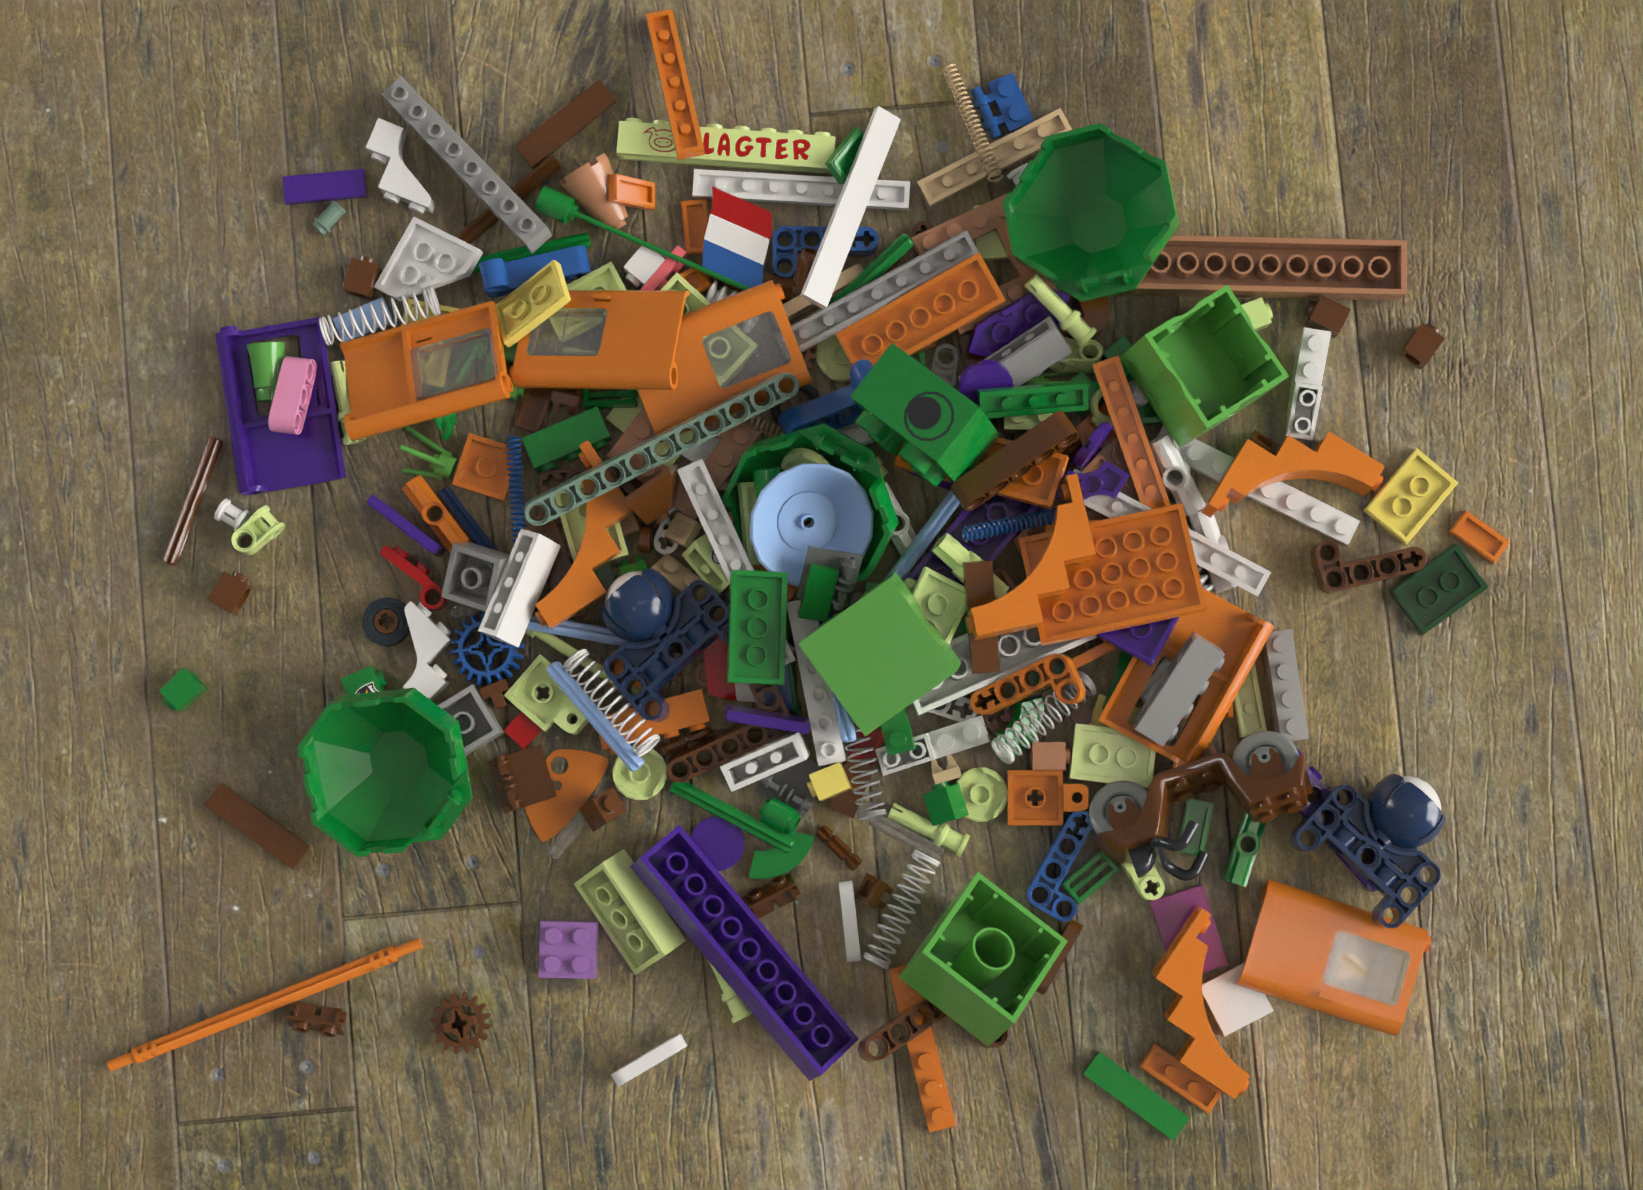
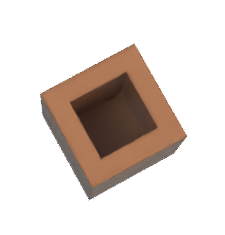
(1049, 756)

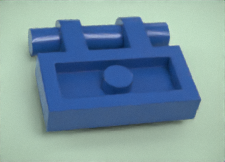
(1009, 102)

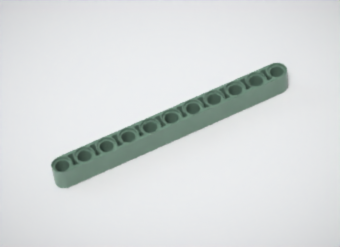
(676, 447)

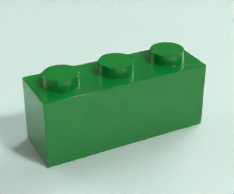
(563, 439)

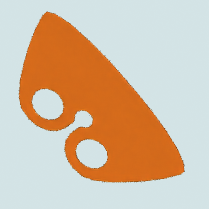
(578, 783)

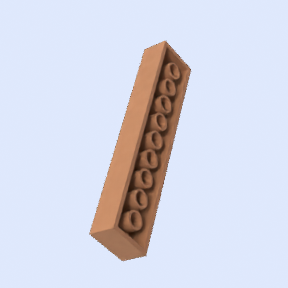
(1279, 268)

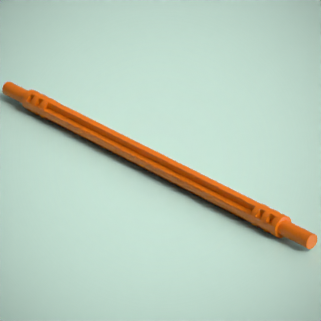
(264, 1004)

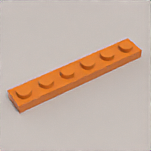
(675, 84)
(1130, 433)
(924, 1060)

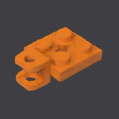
(1056, 797)

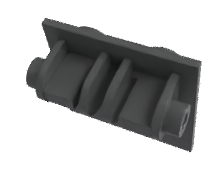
(848, 567)
(791, 785)

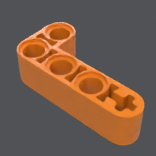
(1024, 689)

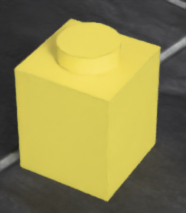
(829, 782)

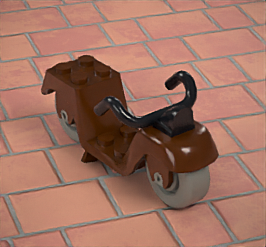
(1134, 822)

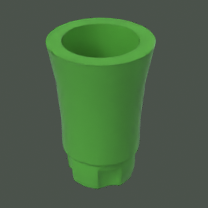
(266, 365)

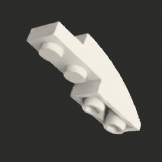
(1306, 383)
(936, 745)

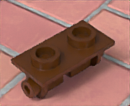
(780, 888)
(305, 1019)

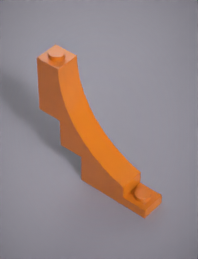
(1330, 462)
(1068, 544)
(580, 585)
(1182, 971)

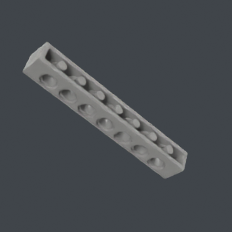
(466, 164)

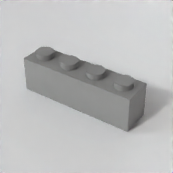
(1032, 352)
(1284, 686)
(1178, 689)

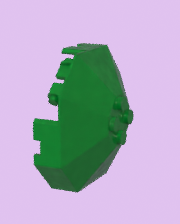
(1091, 212)
(839, 452)
(385, 771)

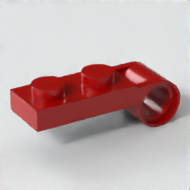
(418, 573)

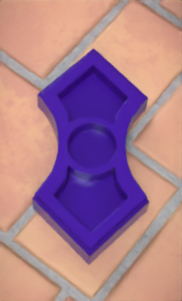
(1104, 481)

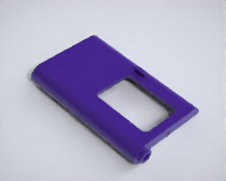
(270, 459)

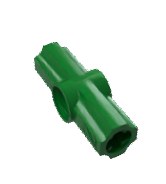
(1241, 862)

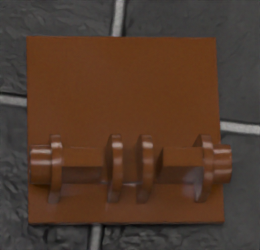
(522, 778)

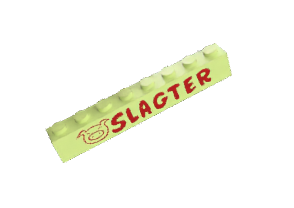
(729, 147)

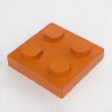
(484, 467)

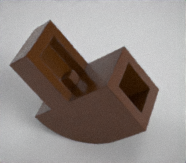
(1094, 313)

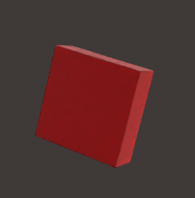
(522, 730)

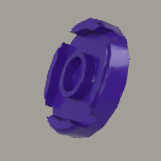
(983, 376)
(1093, 445)
(719, 842)

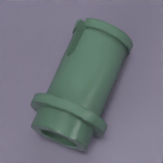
(328, 218)

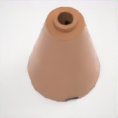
(590, 189)

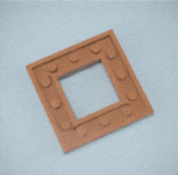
(978, 223)
(719, 463)

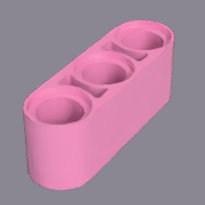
(292, 395)

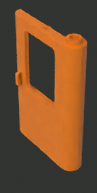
(1239, 637)

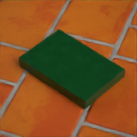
(1438, 589)

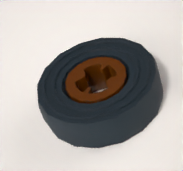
(380, 634)

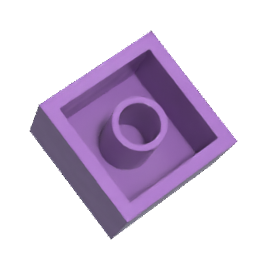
(568, 949)

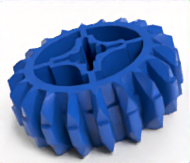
(488, 661)

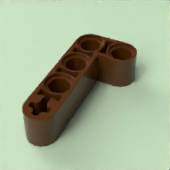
(1369, 565)

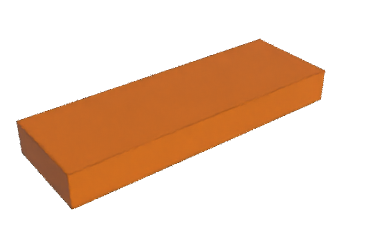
(1180, 1078)

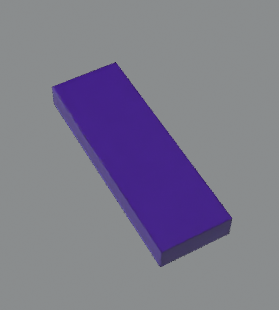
(325, 187)
(767, 719)

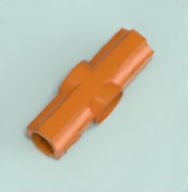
(425, 501)

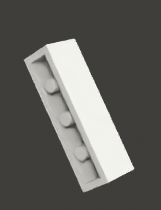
(519, 588)

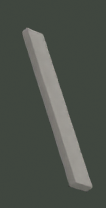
(882, 291)

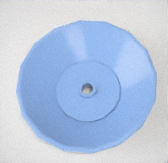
(825, 493)

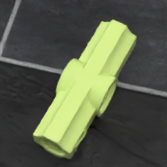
(954, 555)

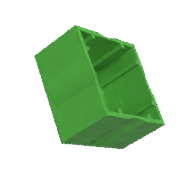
(1203, 366)
(880, 654)

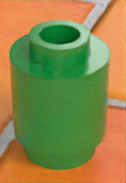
(779, 816)

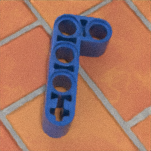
(799, 235)
(503, 277)
(833, 409)
(1064, 862)

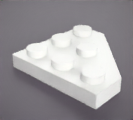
(425, 260)

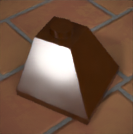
(656, 496)

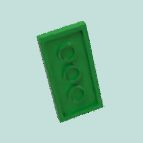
(757, 627)

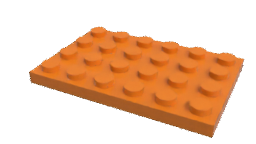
(1136, 578)

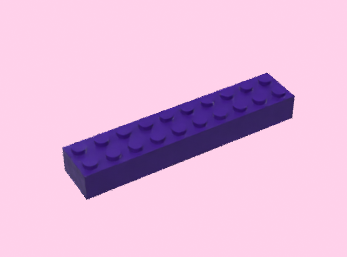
(744, 953)

